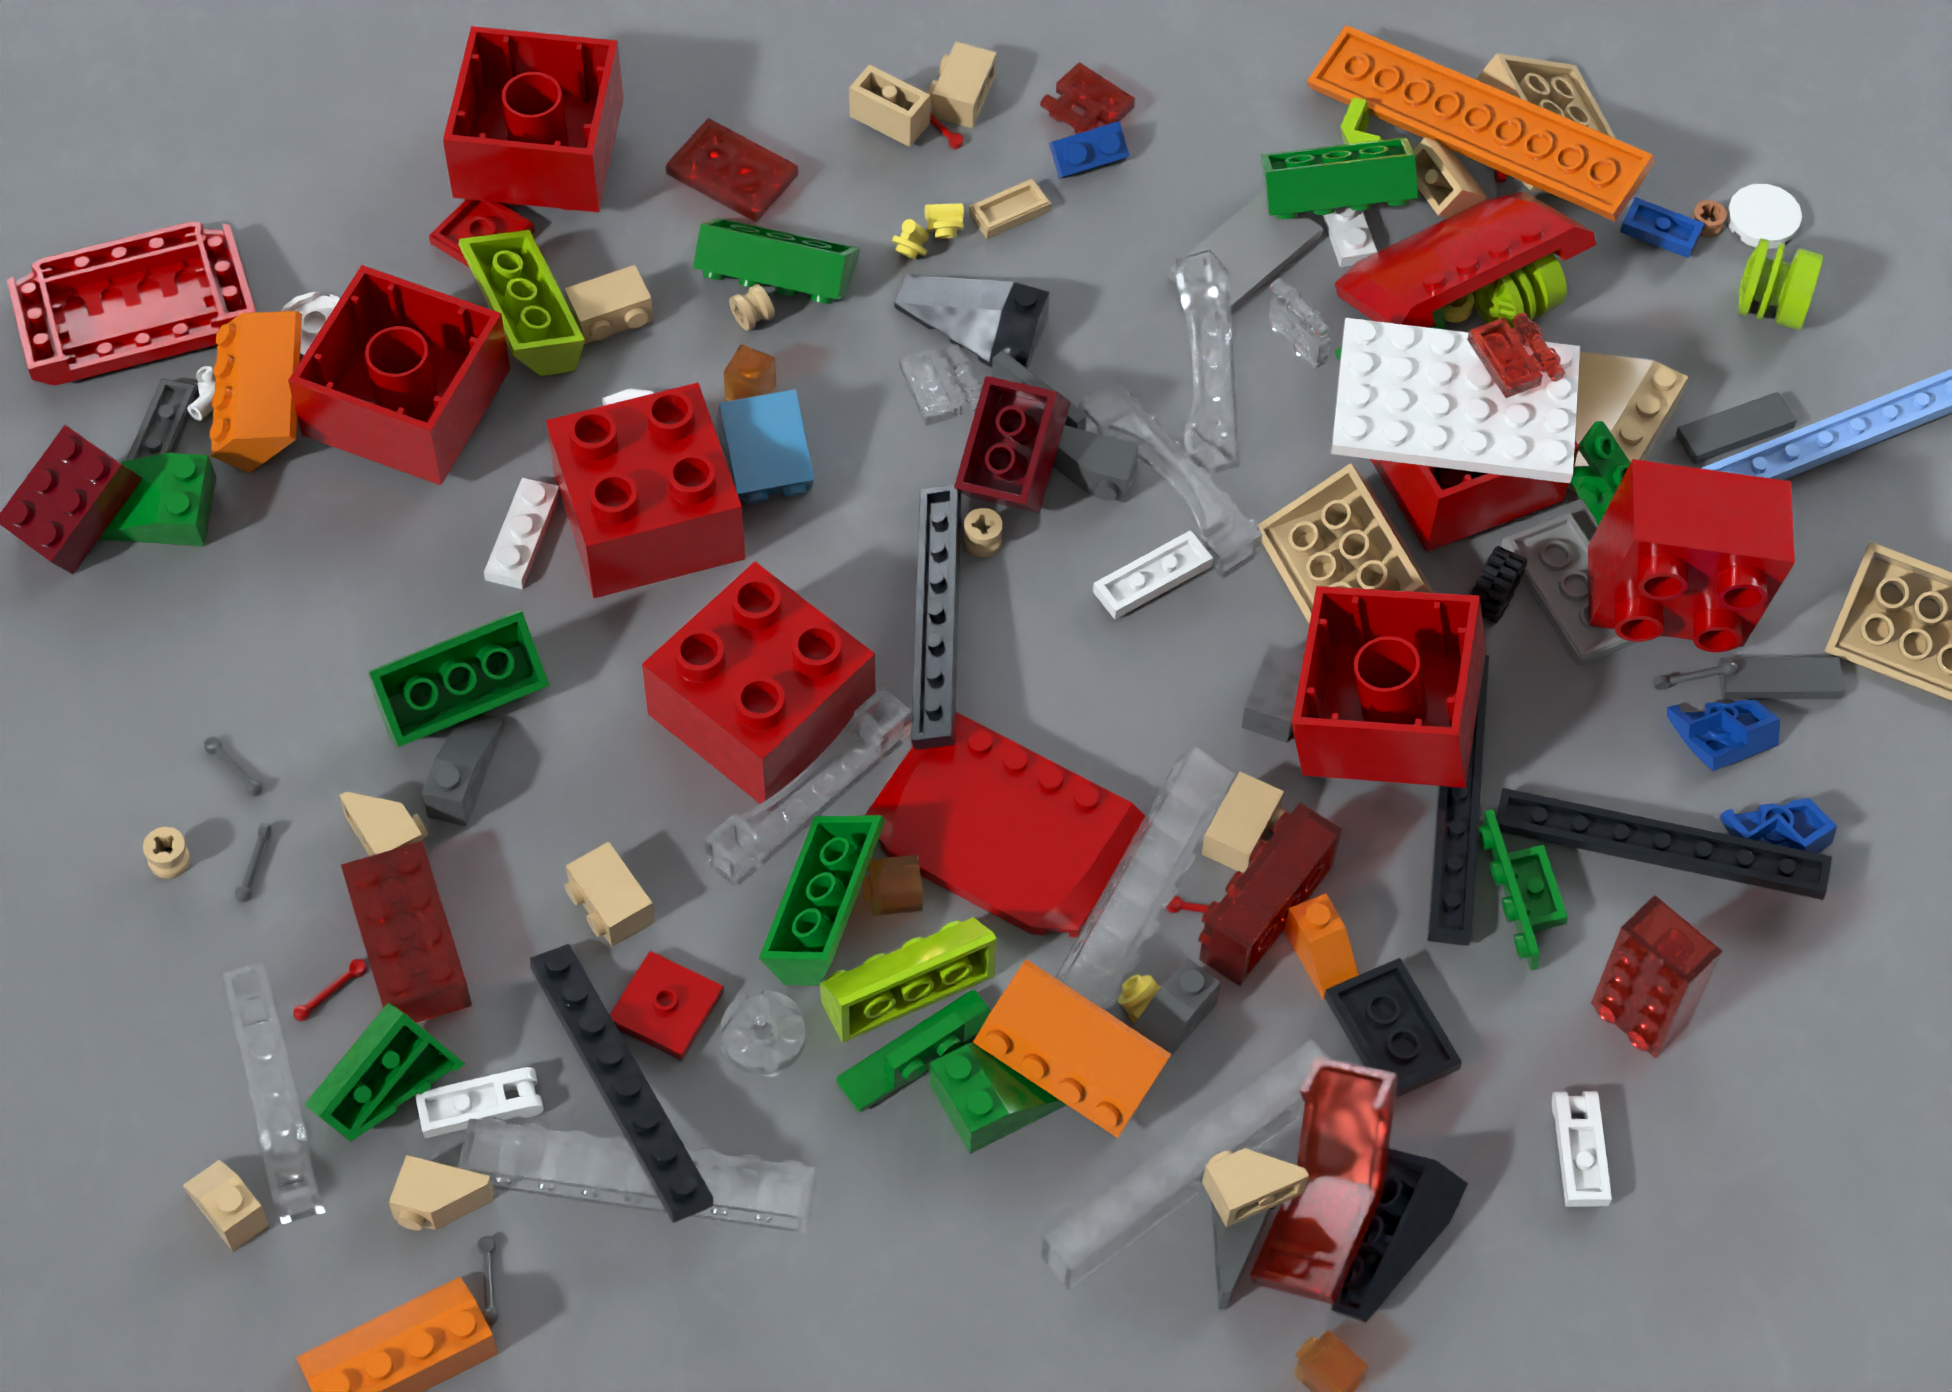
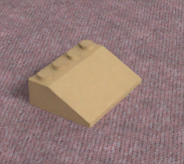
(1549, 86)
(1630, 397)
(1339, 540)
(1898, 621)

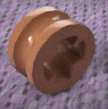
(1710, 209)

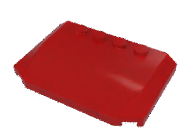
(1459, 257)
(128, 301)
(1006, 828)

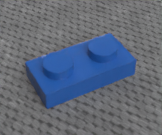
(1089, 149)
(1662, 227)

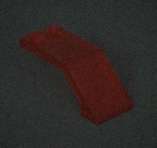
(1346, 1162)

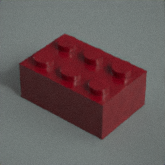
(1012, 444)
(68, 499)

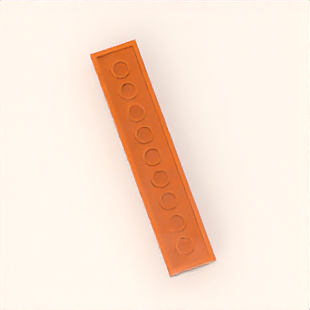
(1483, 123)

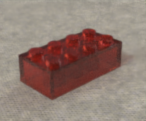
(1258, 900)
(406, 933)
(1655, 977)

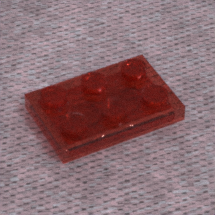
(732, 170)

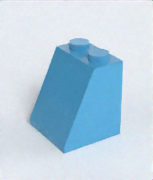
(765, 446)

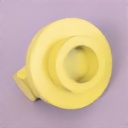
(944, 219)
(911, 240)
(1137, 995)

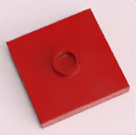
(666, 1005)

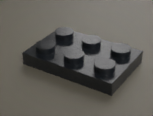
(1393, 1026)

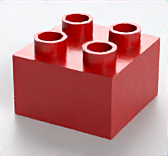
(534, 119)
(400, 374)
(646, 489)
(1458, 503)
(1689, 554)
(758, 682)
(1390, 686)

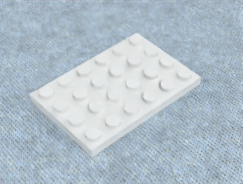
(1434, 404)

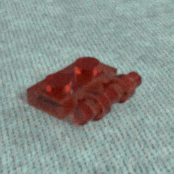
(1092, 94)
(1506, 358)

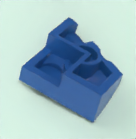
(1726, 731)
(1791, 825)

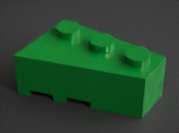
(380, 1073)

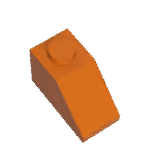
(1321, 942)

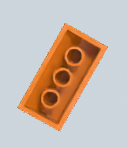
(252, 391)
(1071, 1048)
(405, 1347)

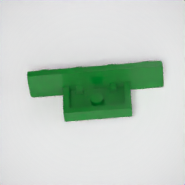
(1606, 469)
(1529, 889)
(911, 1052)

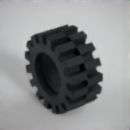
(1498, 582)

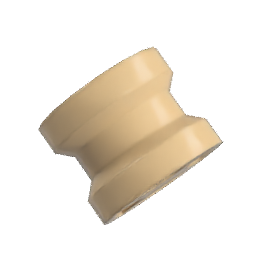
(751, 307)
(976, 539)
(166, 863)

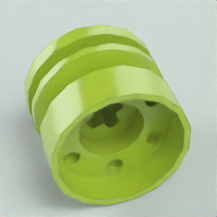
(1779, 283)
(1528, 290)

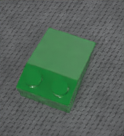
(168, 503)
(986, 1096)

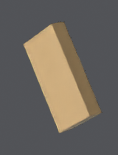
(1009, 208)

